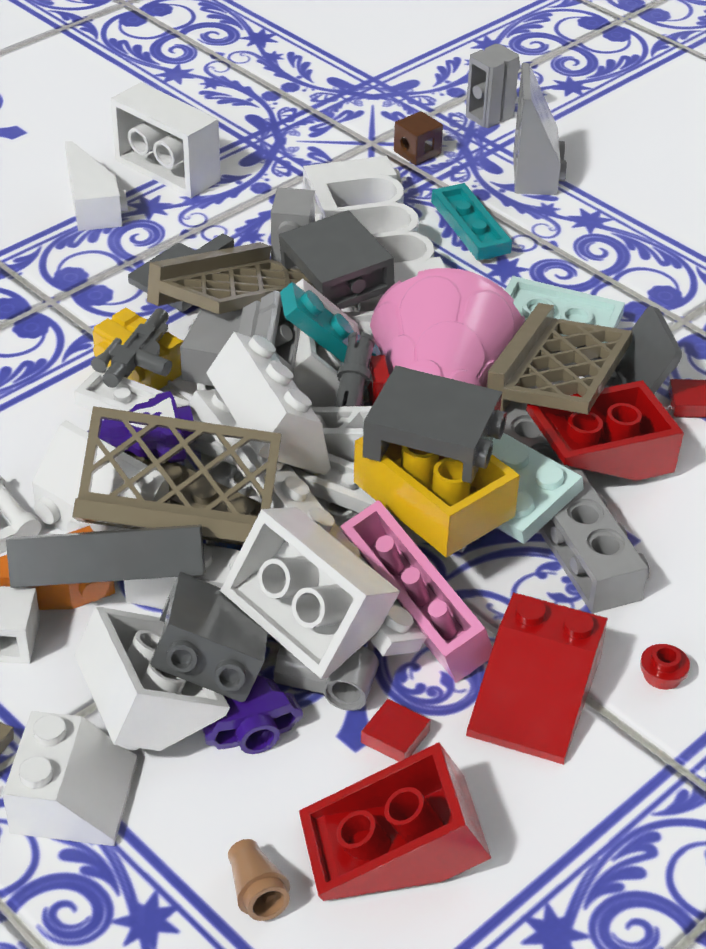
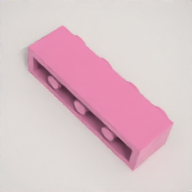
(450, 626)

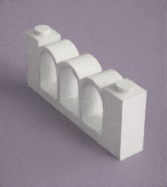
(376, 198)

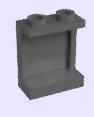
(339, 259)
(436, 418)
(209, 640)

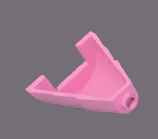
(445, 324)

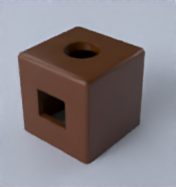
(416, 130)

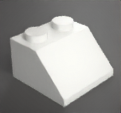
(68, 781)

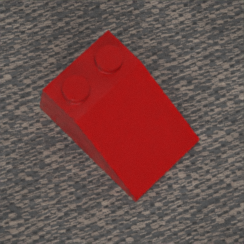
(621, 436)
(538, 678)
(395, 829)

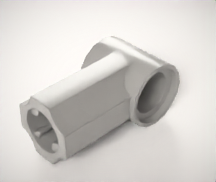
(344, 688)

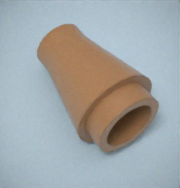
(258, 883)

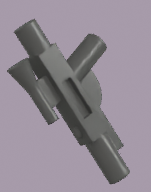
(139, 350)

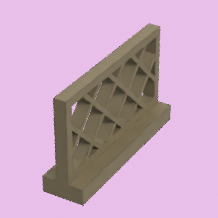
(220, 278)
(530, 350)
(140, 513)

